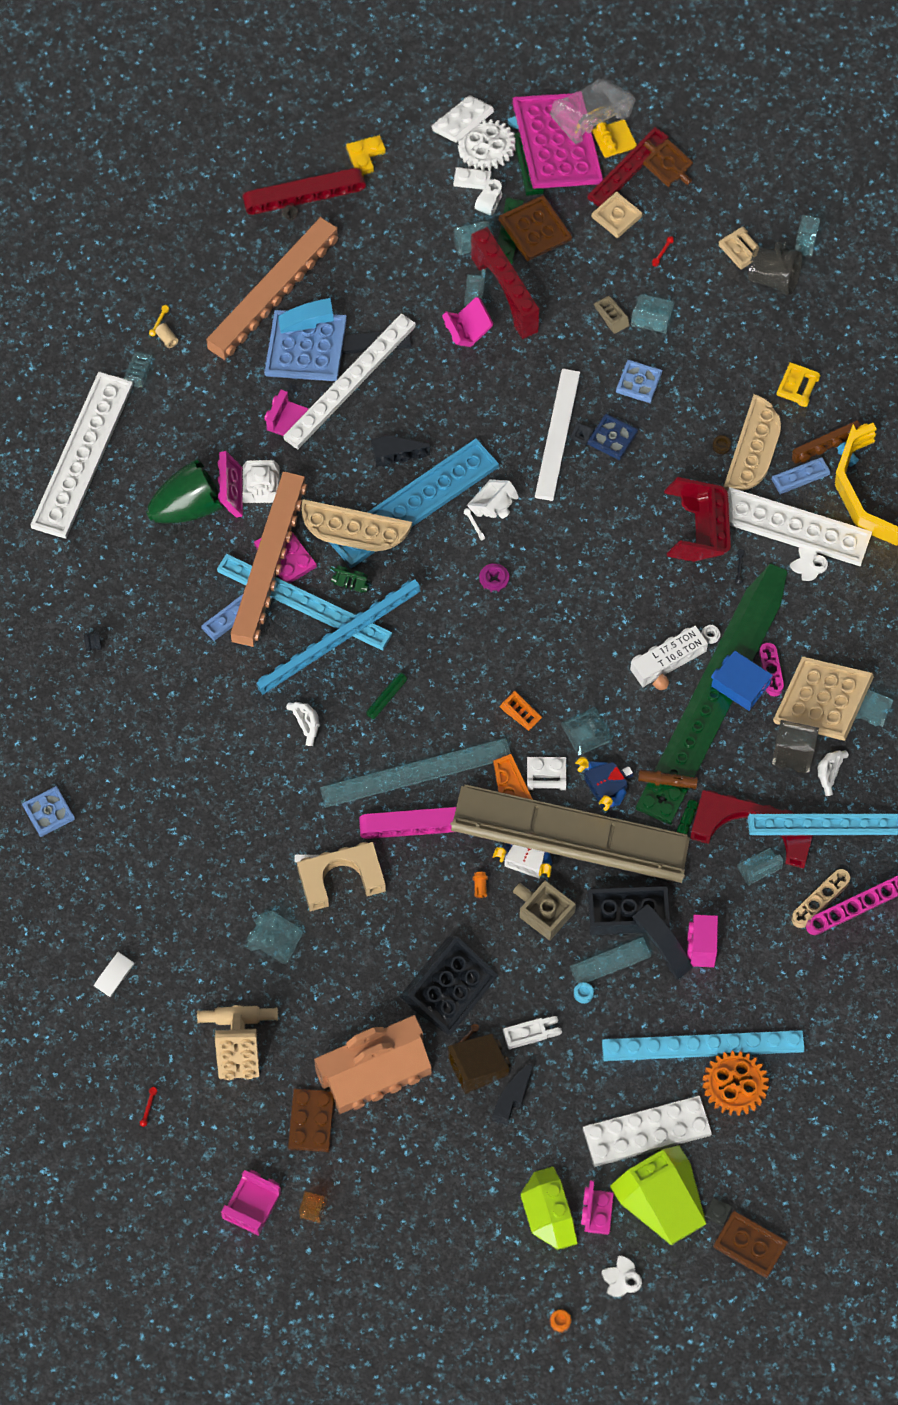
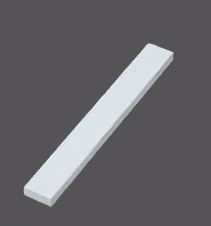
(557, 435)

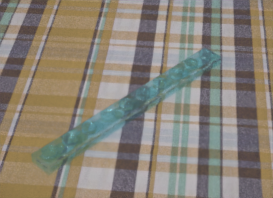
(414, 773)

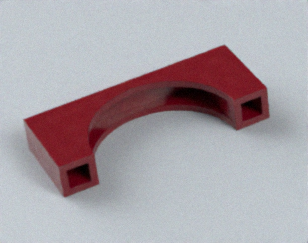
(488, 254)
(719, 809)

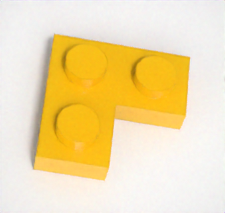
(362, 151)

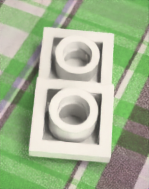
(114, 974)

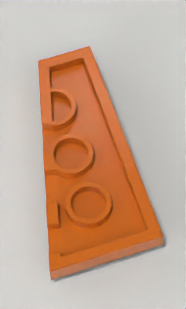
(509, 777)

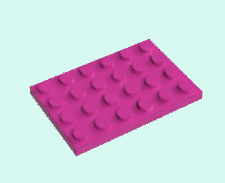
(549, 151)

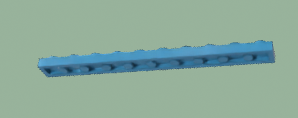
(334, 639)

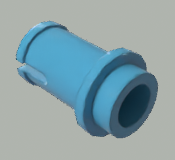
(853, 460)

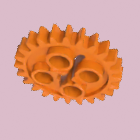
(727, 1066)

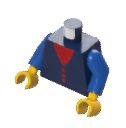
(605, 781)

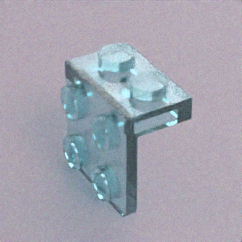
(652, 313)
(274, 936)

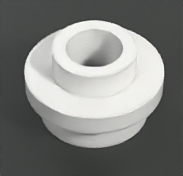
(713, 630)

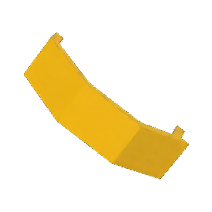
(881, 529)

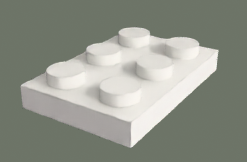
(462, 118)

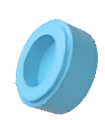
(583, 992)

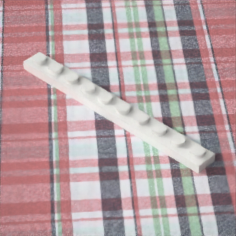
(349, 381)

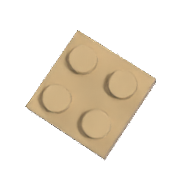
(617, 215)

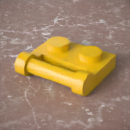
(792, 381)

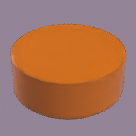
(560, 1320)

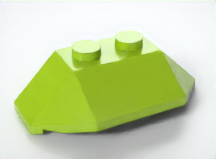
(548, 1209)

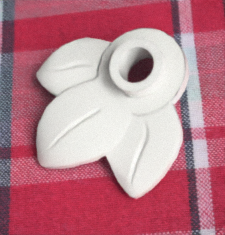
(806, 564)
(619, 1276)

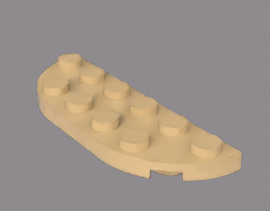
(754, 446)
(353, 527)

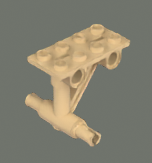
(237, 1047)

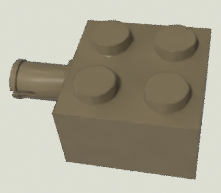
(545, 908)

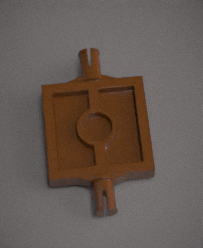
(667, 163)

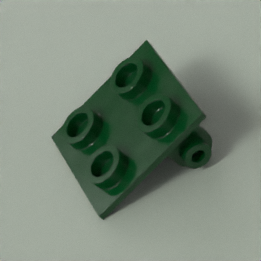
(343, 573)

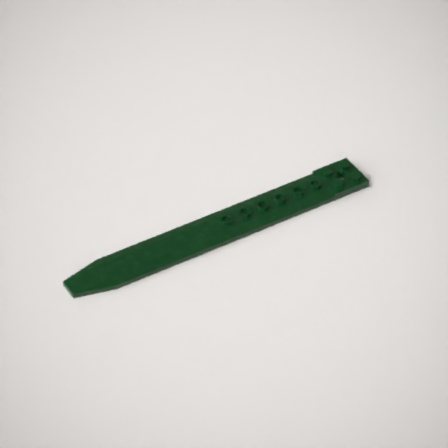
(708, 705)

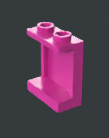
(252, 1202)

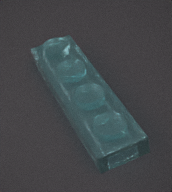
(610, 961)

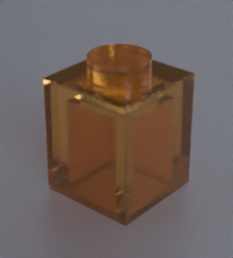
(312, 1207)

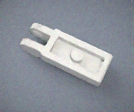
(530, 1032)

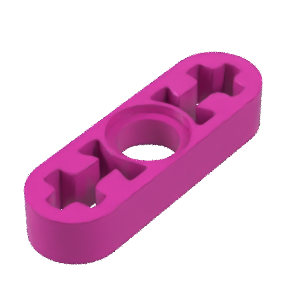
(774, 661)

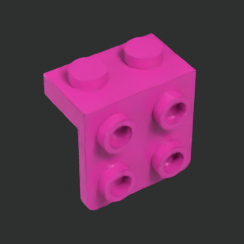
(469, 324)
(283, 414)

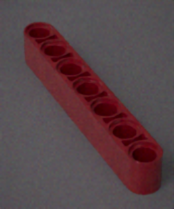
(304, 191)

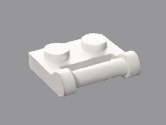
(546, 768)

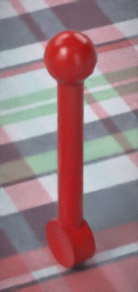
(655, 262)
(152, 1091)

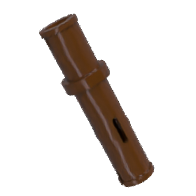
(667, 779)

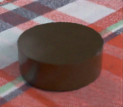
(721, 444)

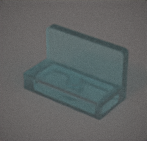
(475, 287)
(760, 866)

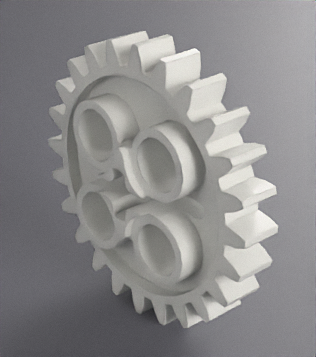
(482, 145)

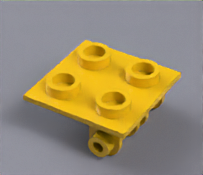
(613, 138)

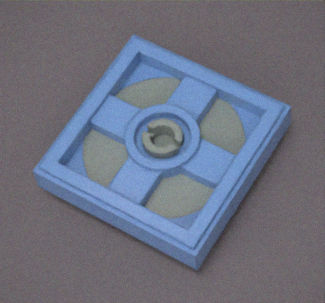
(639, 381)
(48, 811)

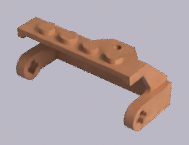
(374, 1064)

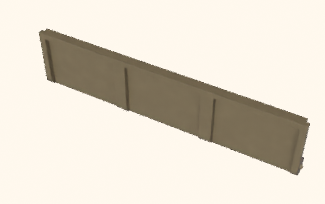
(571, 833)

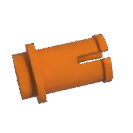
(480, 884)

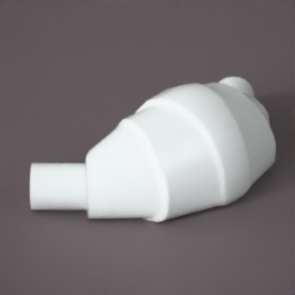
(307, 718)
(829, 768)

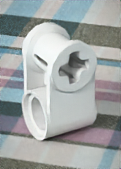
(489, 198)

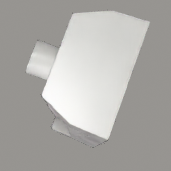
(260, 481)
(493, 499)

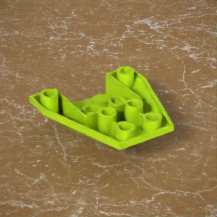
(662, 1194)

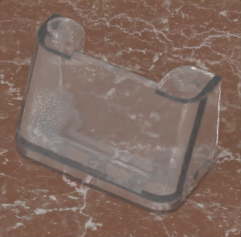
(590, 107)

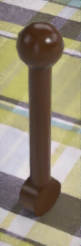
(474, 1028)

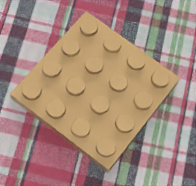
(824, 697)

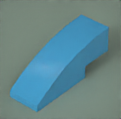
(306, 316)

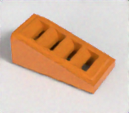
(505, 706)

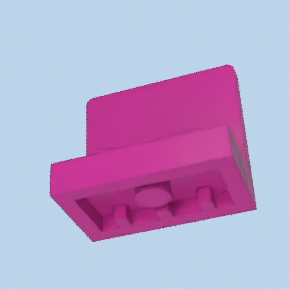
(598, 1211)

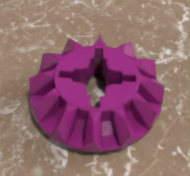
(494, 570)

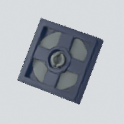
(612, 436)

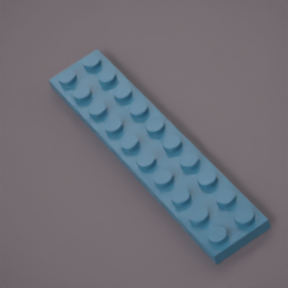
(430, 492)

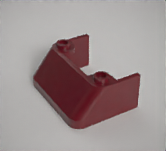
(711, 519)

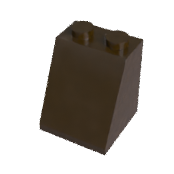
(478, 1062)

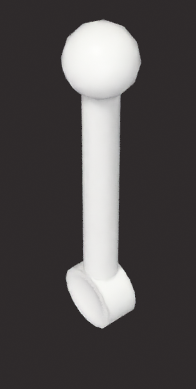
(467, 511)

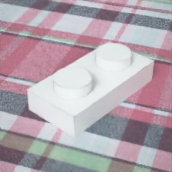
(471, 178)

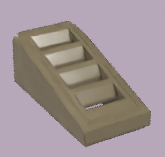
(619, 322)

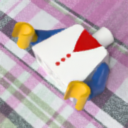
(525, 860)

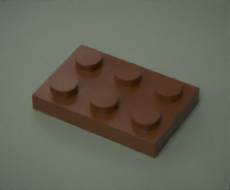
(311, 1120)
(750, 1244)

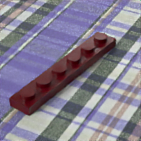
(625, 169)

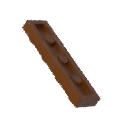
(823, 443)

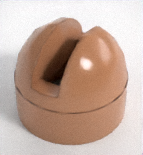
(661, 682)

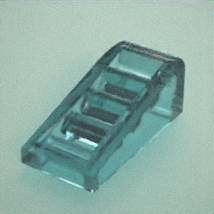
(138, 381)

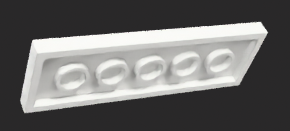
(647, 1131)

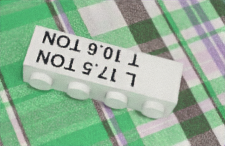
(668, 656)

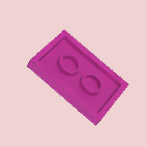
(230, 484)
(296, 562)

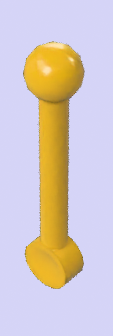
(165, 309)

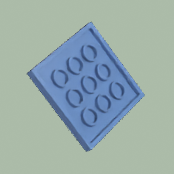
(306, 352)

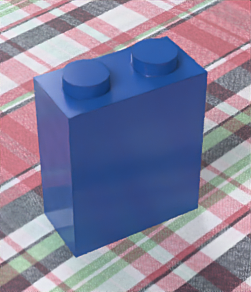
(741, 680)

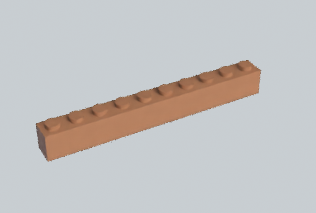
(272, 288)
(268, 559)

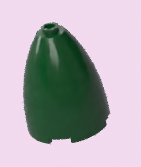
(185, 496)

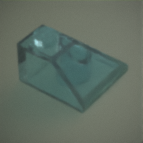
(586, 731)

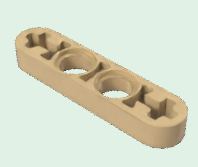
(818, 896)

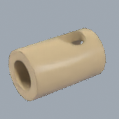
(166, 335)

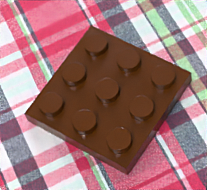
(535, 228)

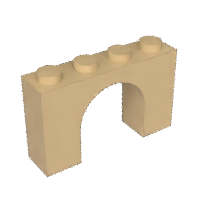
(361, 858)

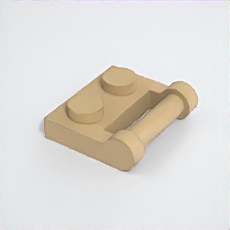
(736, 249)

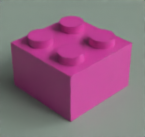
(702, 940)

